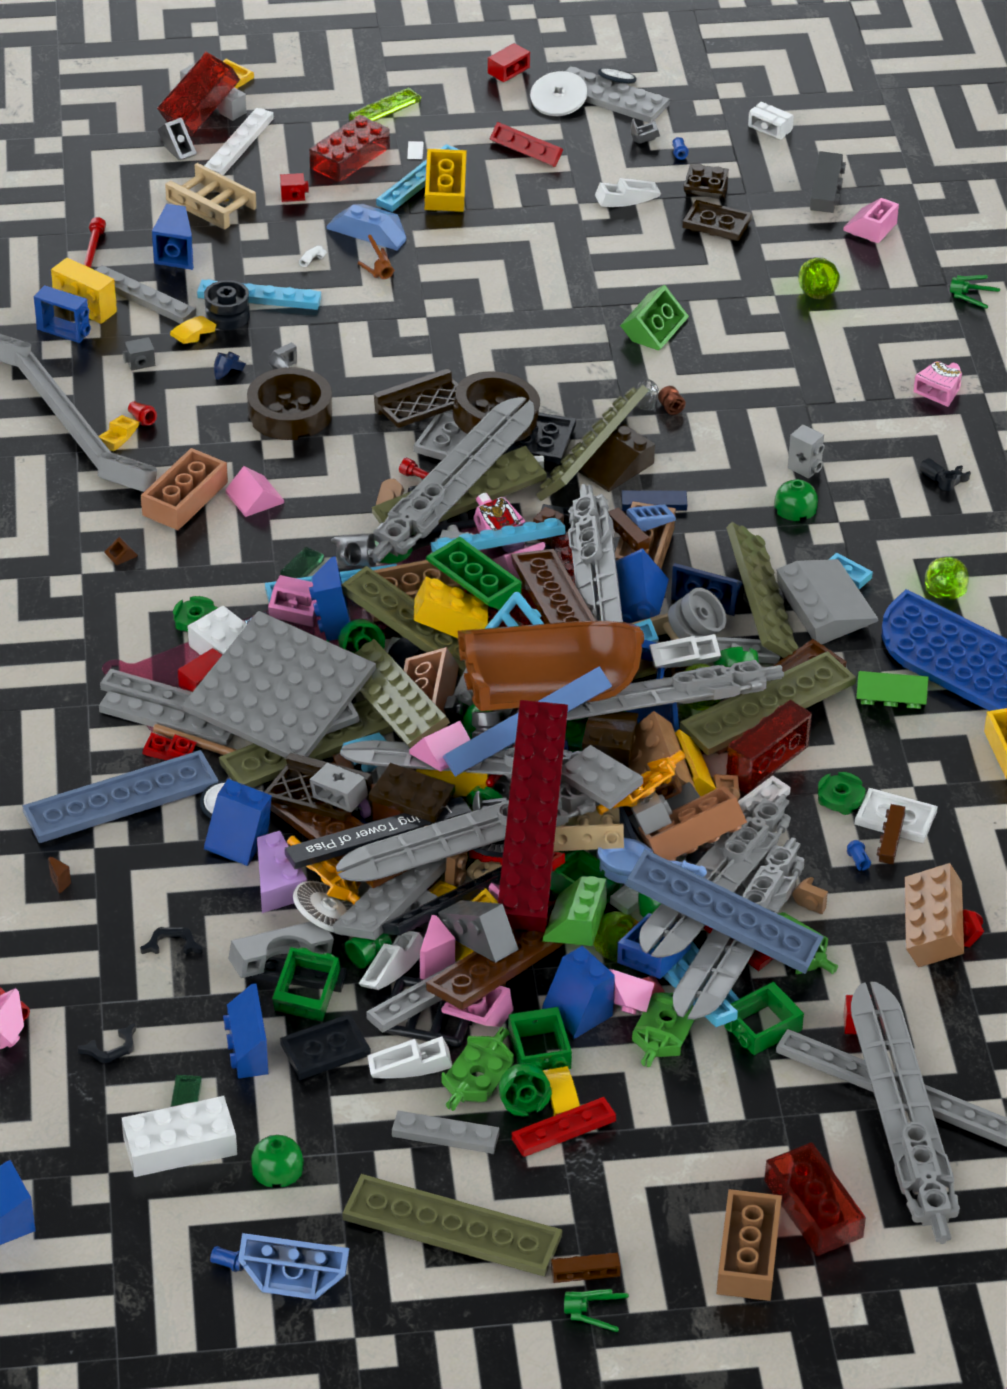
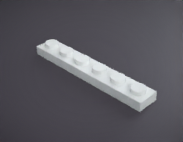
(240, 141)

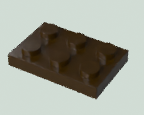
(717, 220)
(412, 792)

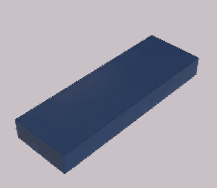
(671, 499)

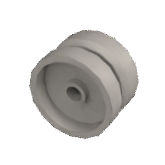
(697, 614)

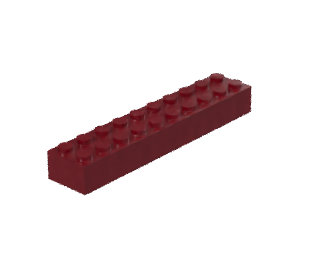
(532, 814)

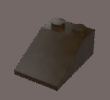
(619, 458)
(612, 734)

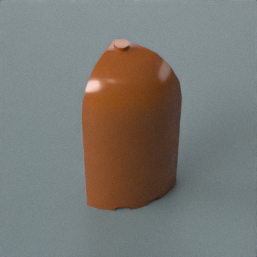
(542, 658)

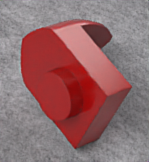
(971, 927)

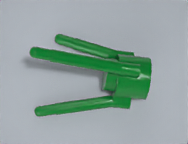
(961, 285)
(577, 1302)

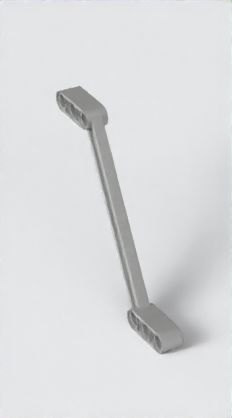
(109, 465)

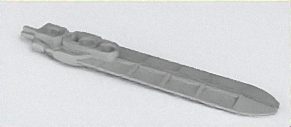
(452, 478)
(594, 553)
(685, 687)
(386, 752)
(446, 839)
(737, 856)
(768, 886)
(934, 1171)

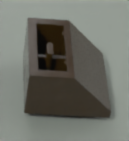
(706, 181)

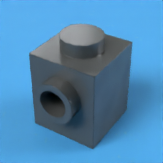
(139, 354)

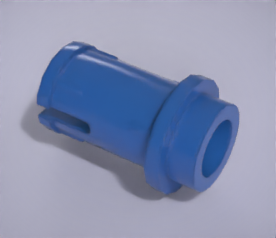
(680, 150)
(857, 851)
(226, 1258)

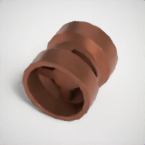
(671, 400)

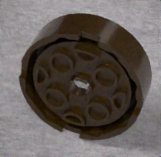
(279, 391)
(483, 391)

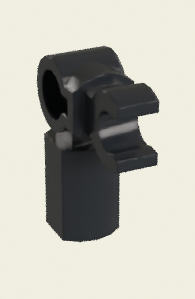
(946, 479)

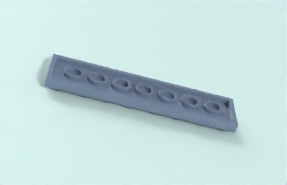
(119, 796)
(724, 911)

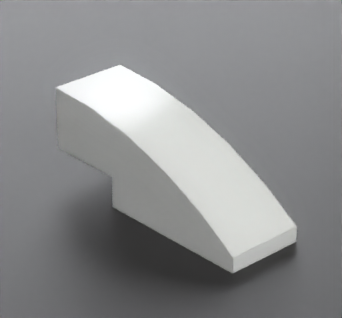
(626, 193)
(685, 651)
(393, 961)
(410, 1059)

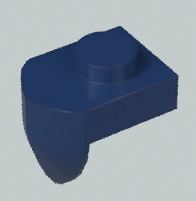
(225, 362)

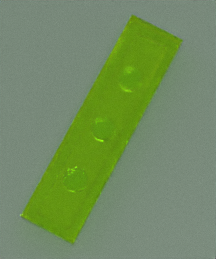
(388, 105)

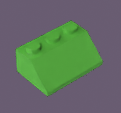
(655, 319)
(891, 689)
(578, 912)

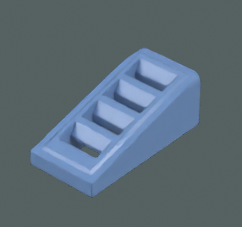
(645, 516)

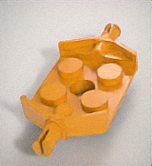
(660, 773)
(326, 869)

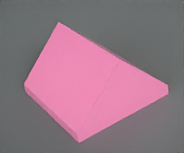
(252, 492)
(435, 746)
(437, 949)

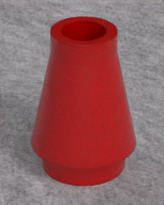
(143, 413)

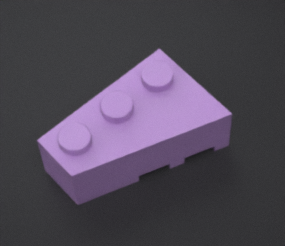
(276, 873)

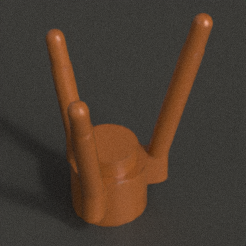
(382, 266)

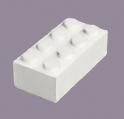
(215, 631)
(179, 1136)

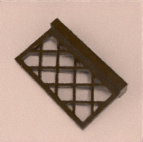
(412, 393)
(303, 769)

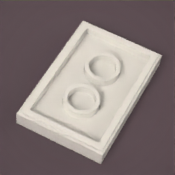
(917, 814)

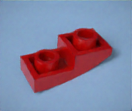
(167, 749)

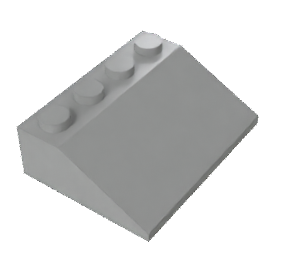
(824, 598)

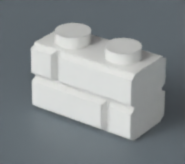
(770, 120)

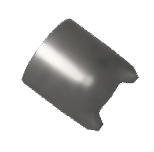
(354, 551)

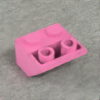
(874, 220)
(292, 601)

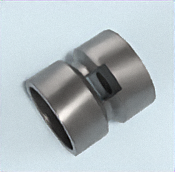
(485, 720)

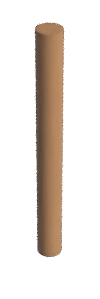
(202, 743)

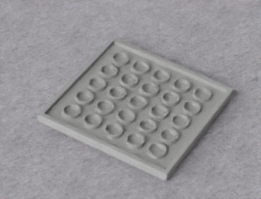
(279, 687)

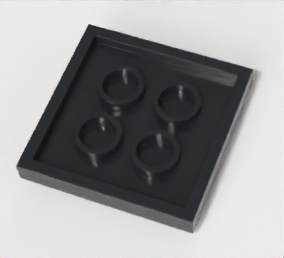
(548, 438)

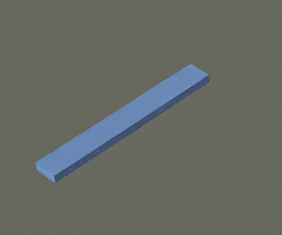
(504, 733)

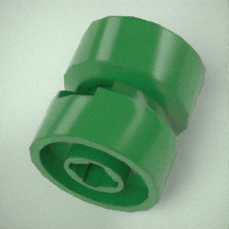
(363, 951)

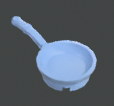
(620, 861)

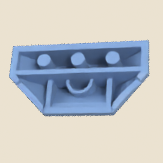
(365, 220)
(292, 1265)

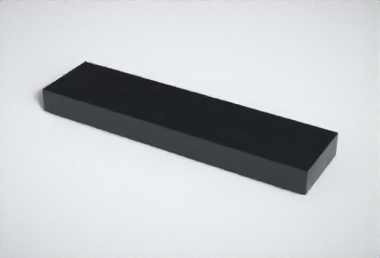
(302, 976)

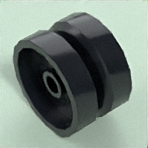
(227, 304)

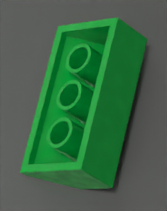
(475, 572)

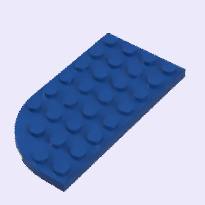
(947, 649)

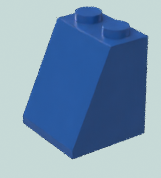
(173, 238)
(640, 586)
(237, 821)
(581, 992)
(15, 1205)

